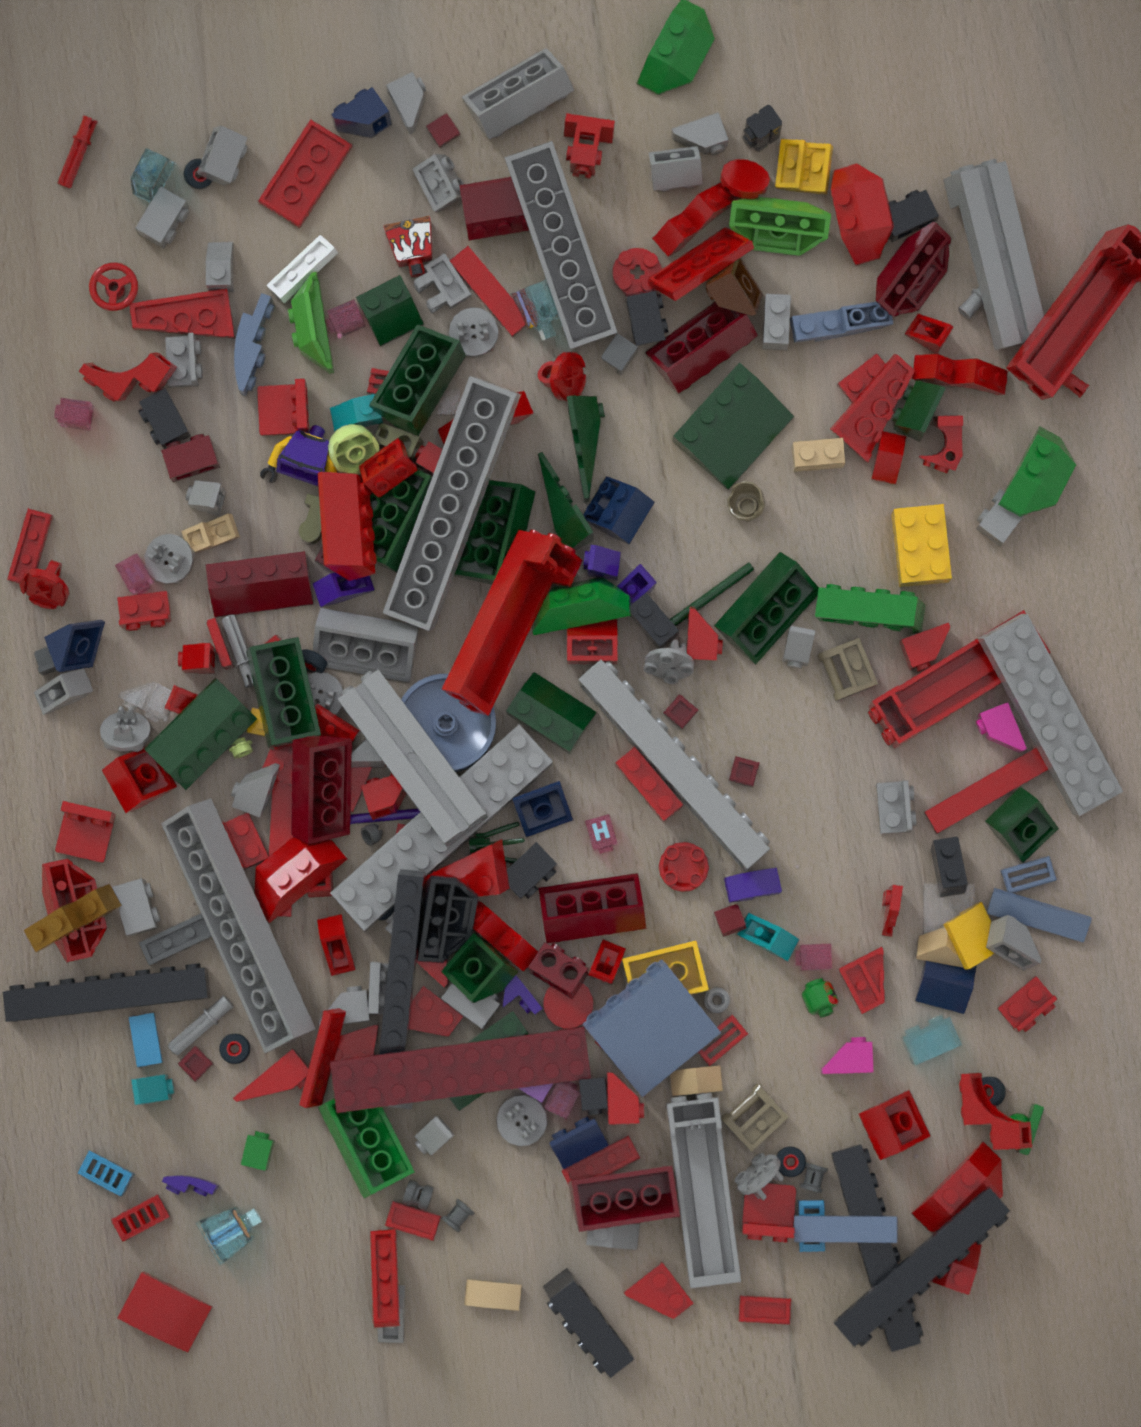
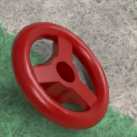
(113, 295)

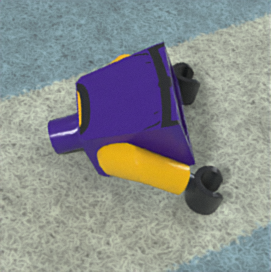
(301, 456)

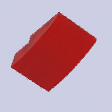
(164, 1312)

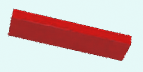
(488, 290)
(323, 1053)
(385, 1278)

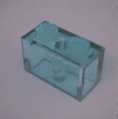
(930, 1040)

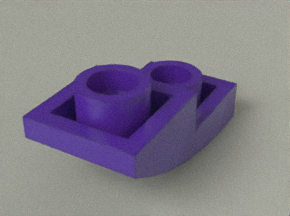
(752, 884)
(182, 1183)

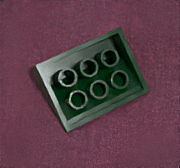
(733, 426)
(501, 514)
(395, 518)

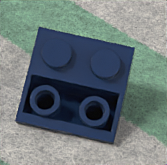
(363, 115)
(618, 509)
(578, 1143)

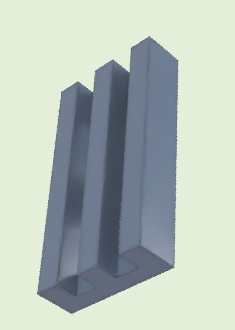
(1007, 881)

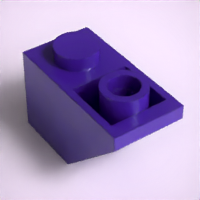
(602, 562)

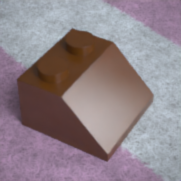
(735, 289)

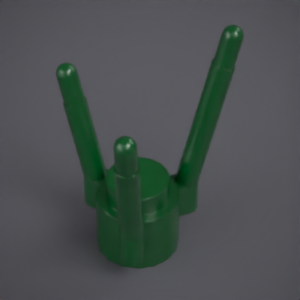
(479, 842)

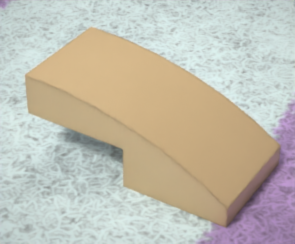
(211, 534)
(492, 1294)

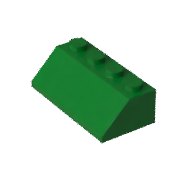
(367, 1147)

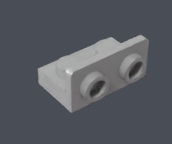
(439, 181)
(183, 353)
(895, 807)
(377, 987)

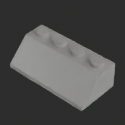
(518, 93)
(366, 644)

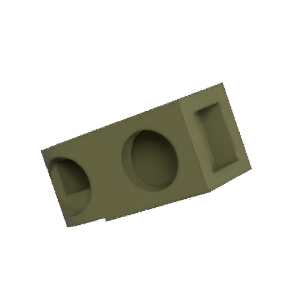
(386, 434)
(310, 529)

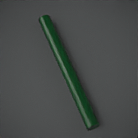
(713, 593)

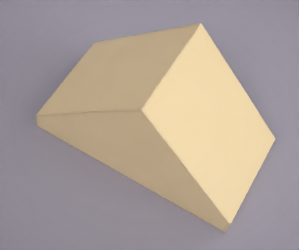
(937, 948)
(696, 1080)

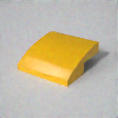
(804, 166)
(970, 935)

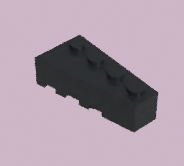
(588, 1324)

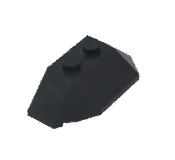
(445, 918)

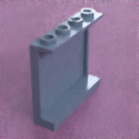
(651, 1027)

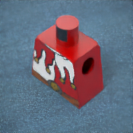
(411, 243)

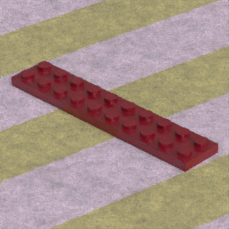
(460, 1069)

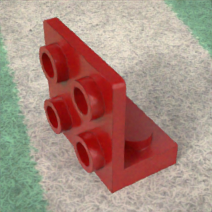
(283, 408)
(85, 832)

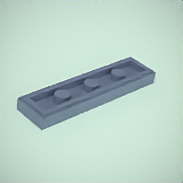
(1039, 915)
(846, 1229)

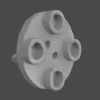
(485, 330)
(178, 565)
(669, 663)
(331, 691)
(125, 731)
(530, 1129)
(758, 1175)

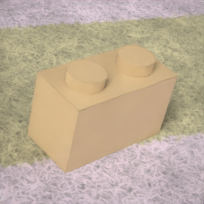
(818, 454)

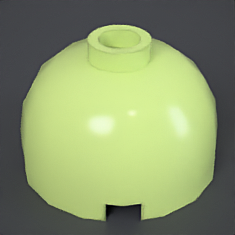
(351, 447)

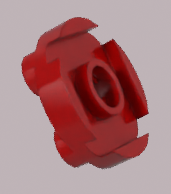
(628, 261)

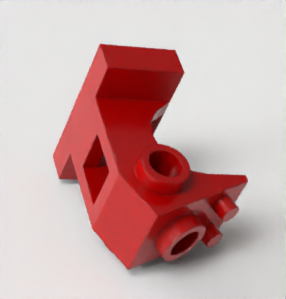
(585, 157)
(952, 430)

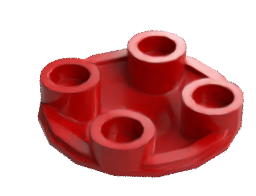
(683, 866)

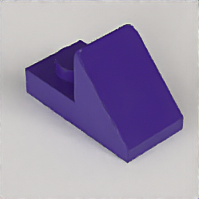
(637, 583)
(517, 988)

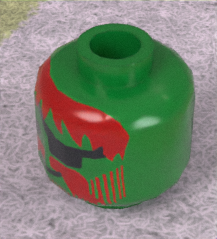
(820, 997)

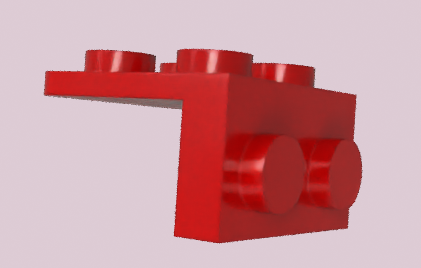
(771, 1216)

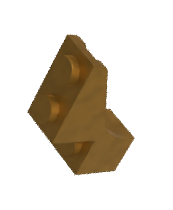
(72, 917)

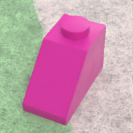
(1000, 727)
(851, 1058)

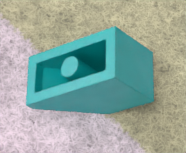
(355, 412)
(769, 937)
(152, 1089)

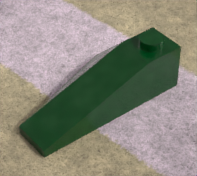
(585, 427)
(566, 518)

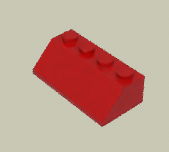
(346, 525)

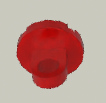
(565, 375)
(45, 586)

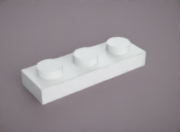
(296, 273)

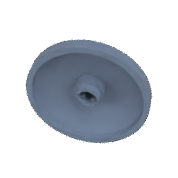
(455, 731)

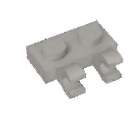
(447, 282)

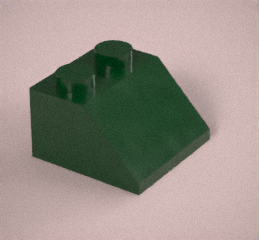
(389, 310)
(918, 410)
(1022, 824)
(479, 969)

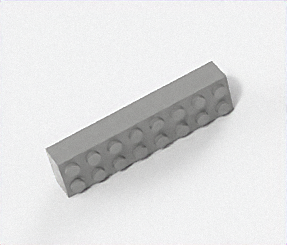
(560, 244)
(1050, 714)

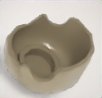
(746, 501)

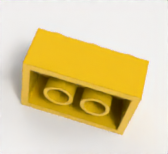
(921, 545)
(682, 960)

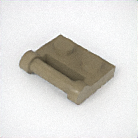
(855, 665)
(761, 1124)

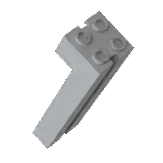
(997, 250)
(412, 757)
(703, 1191)

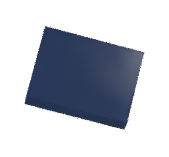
(75, 645)
(542, 809)
(946, 986)

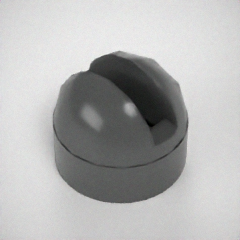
(371, 834)

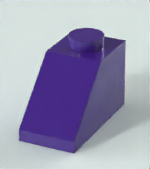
(336, 589)

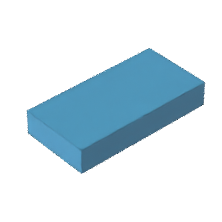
(145, 1040)

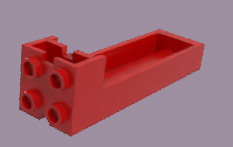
(1080, 312)
(508, 616)
(935, 693)

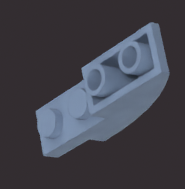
(840, 322)
(247, 353)

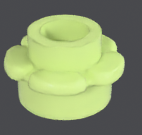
(241, 748)

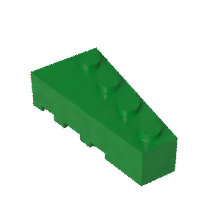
(870, 608)

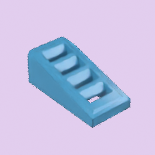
(122, 1186)
(808, 1204)

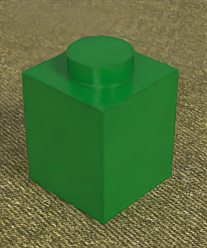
(257, 1151)

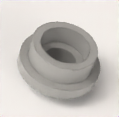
(716, 1008)

